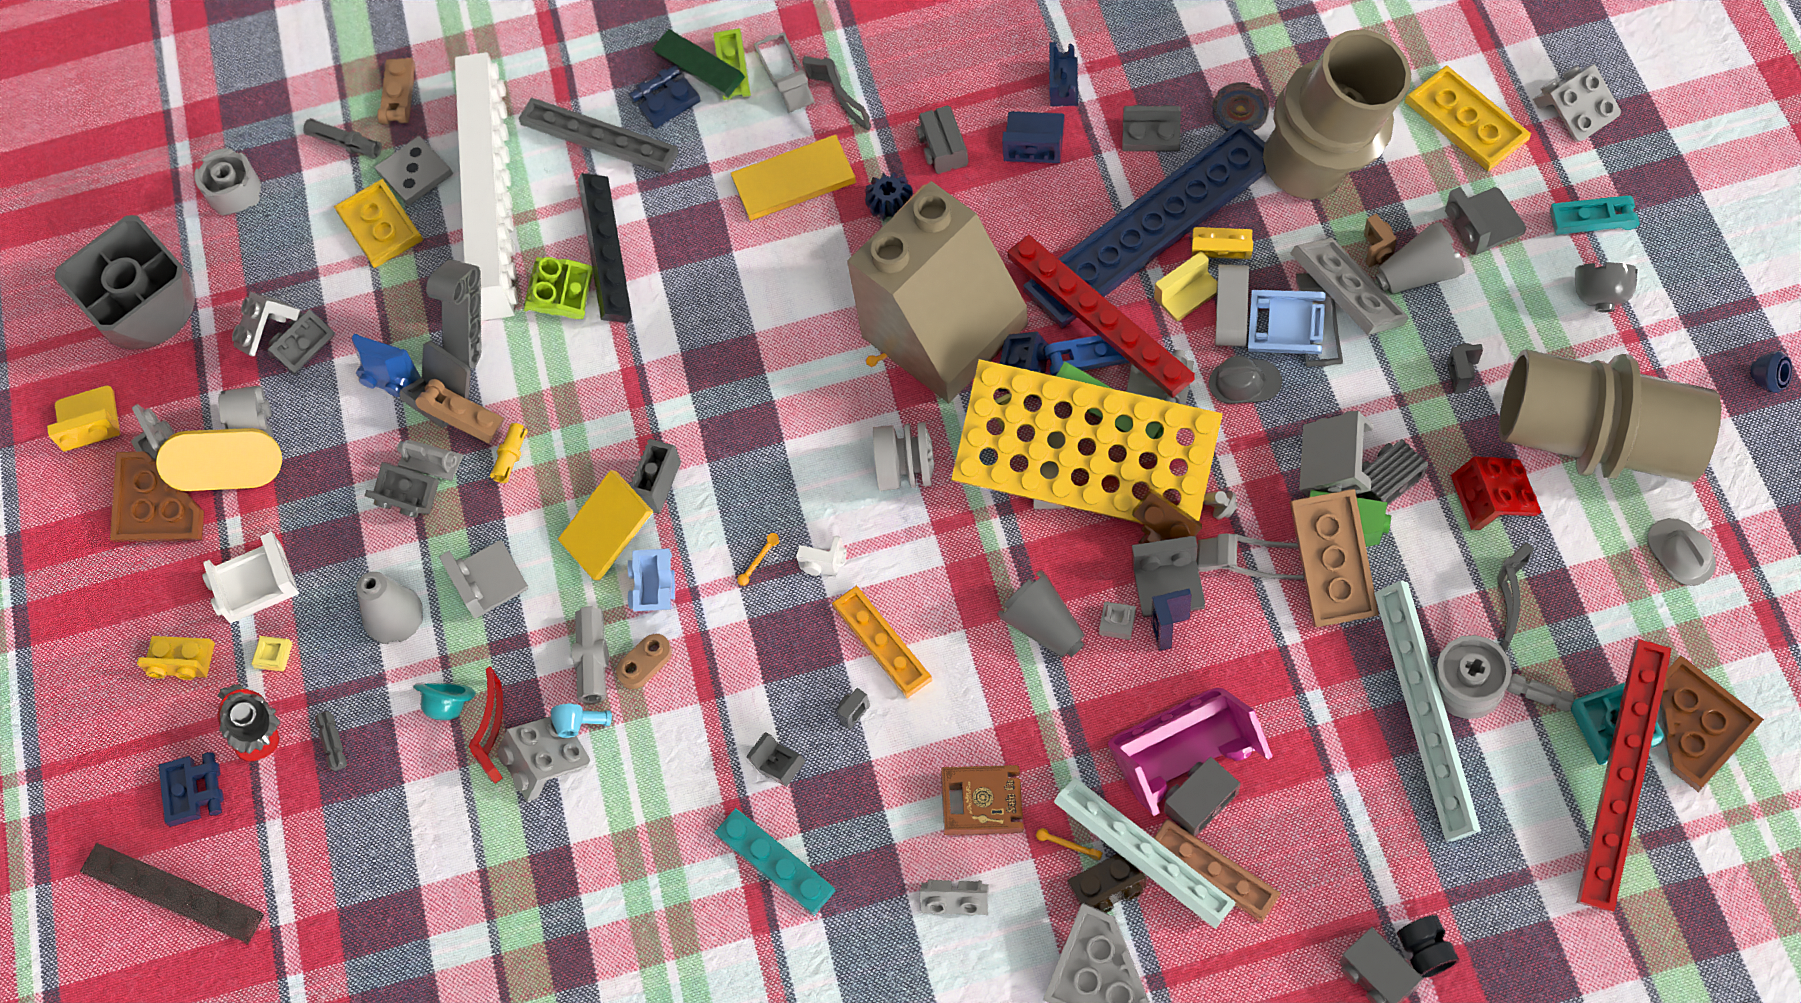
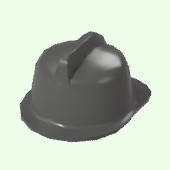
(1245, 380)

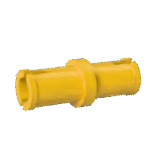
(508, 453)

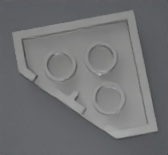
(1095, 964)

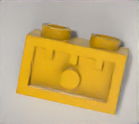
(1222, 242)
(177, 657)

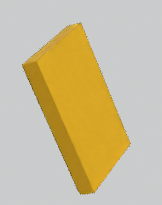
(378, 223)
(605, 525)

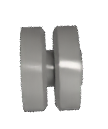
(1472, 676)

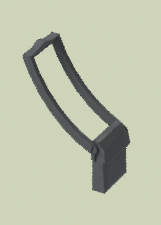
(827, 71)
(1307, 283)
(1508, 573)

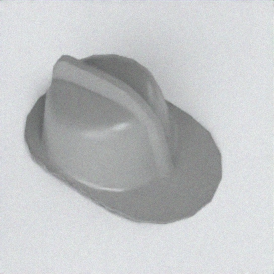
(1682, 551)

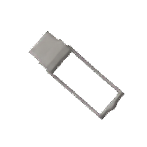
(793, 86)
(1222, 554)

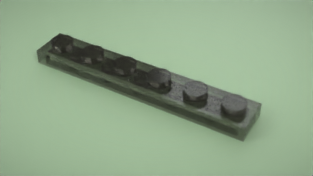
(172, 893)

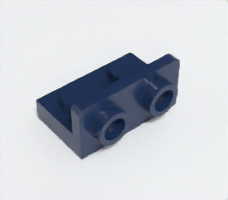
(1025, 352)

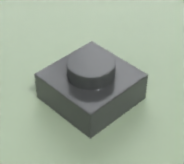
(852, 708)

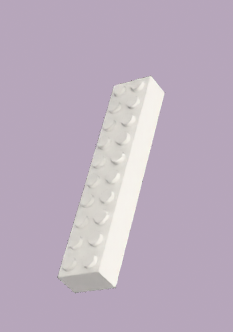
(485, 182)

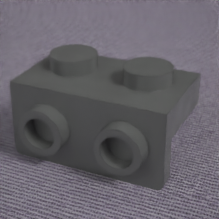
(404, 489)

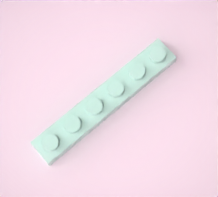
(1145, 852)

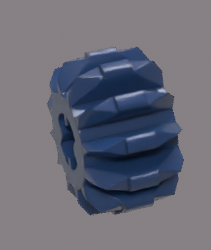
(887, 195)

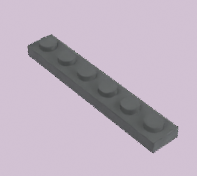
(599, 135)

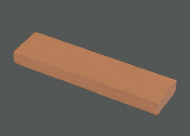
(1241, 886)

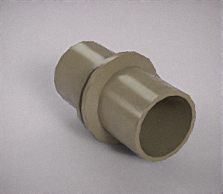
(1336, 114)
(1609, 416)

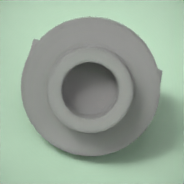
(1223, 503)

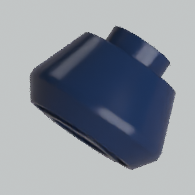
(1772, 371)

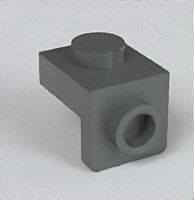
(775, 760)

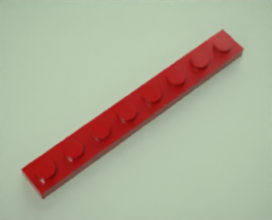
(1101, 316)
(1624, 776)

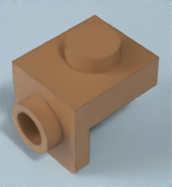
(1381, 238)

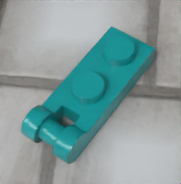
(1594, 215)

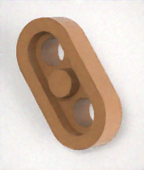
(646, 661)

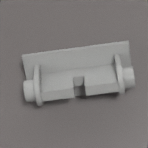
(429, 459)
(939, 898)

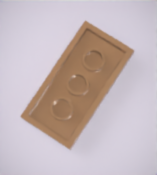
(1334, 558)

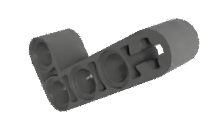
(460, 291)

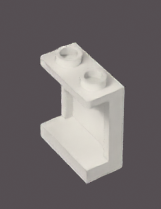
(250, 580)

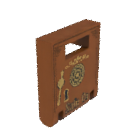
(987, 797)

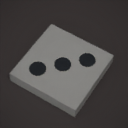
(413, 170)

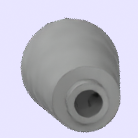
(1421, 261)
(388, 608)

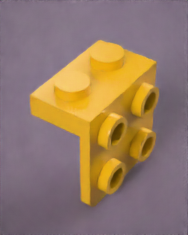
(85, 419)

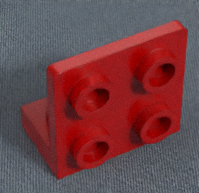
(1493, 489)

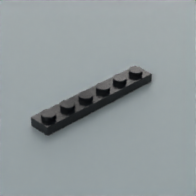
(604, 248)

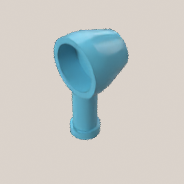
(568, 719)

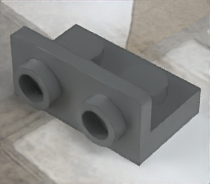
(1151, 128)
(300, 341)

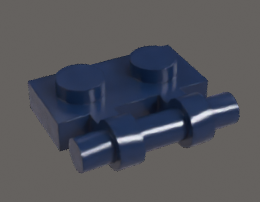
(667, 103)
(180, 789)

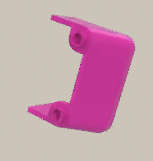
(1181, 737)

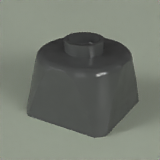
(129, 286)

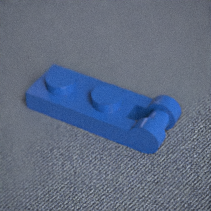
(1084, 354)

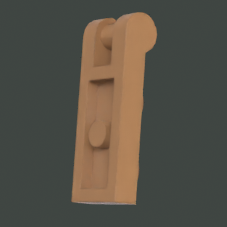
(397, 91)
(459, 411)

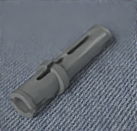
(351, 141)

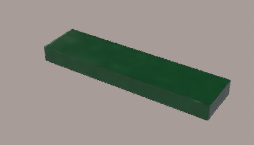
(698, 63)

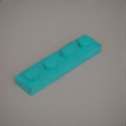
(775, 862)

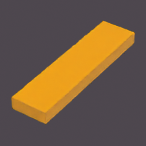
(882, 641)

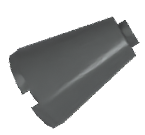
(1044, 617)

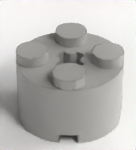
(228, 181)
(245, 409)

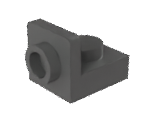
(1461, 366)

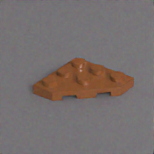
(148, 507)
(1701, 723)

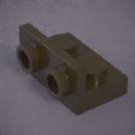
(1108, 883)

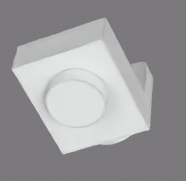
(819, 561)

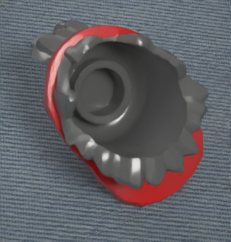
(247, 723)

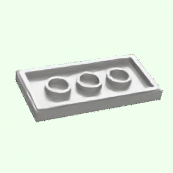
(1349, 286)

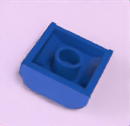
(383, 365)

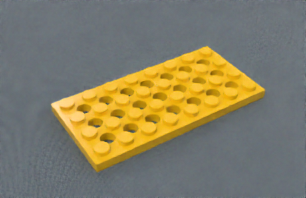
(1082, 397)

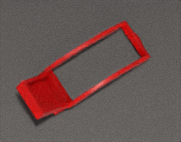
(479, 753)

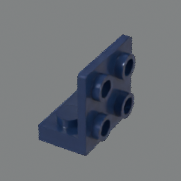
(1033, 137)

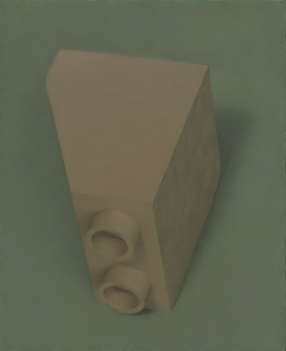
(935, 292)

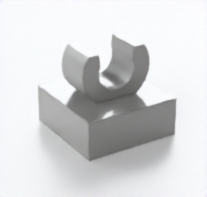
(1117, 620)

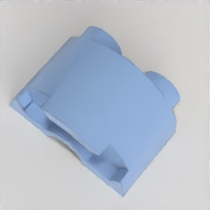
(652, 580)

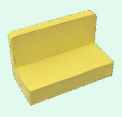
(1186, 287)

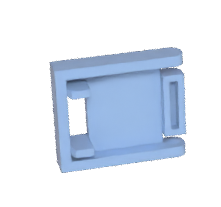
(1292, 322)

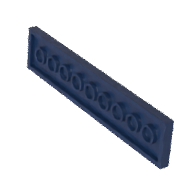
(1160, 217)

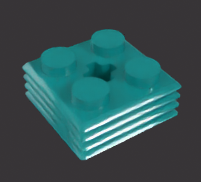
(1594, 718)

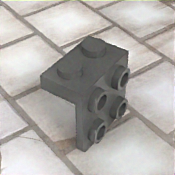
(1484, 218)
(441, 366)

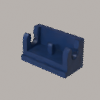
(1063, 76)

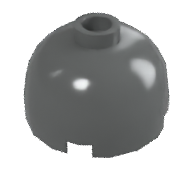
(1605, 285)

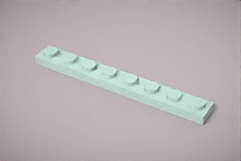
(1427, 712)

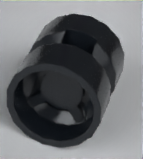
(1426, 943)

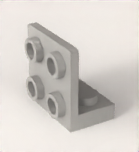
(255, 312)
(485, 578)

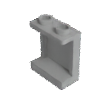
(1334, 454)

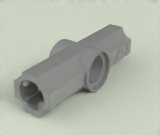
(590, 655)

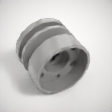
(902, 456)

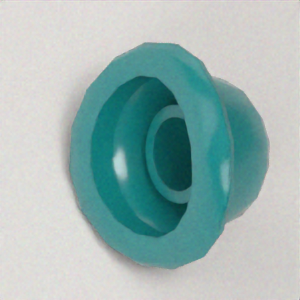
(443, 700)

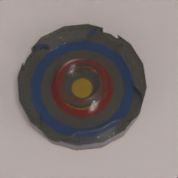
(1242, 104)

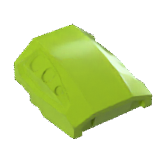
(558, 287)

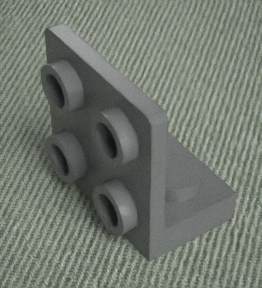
(1167, 568)

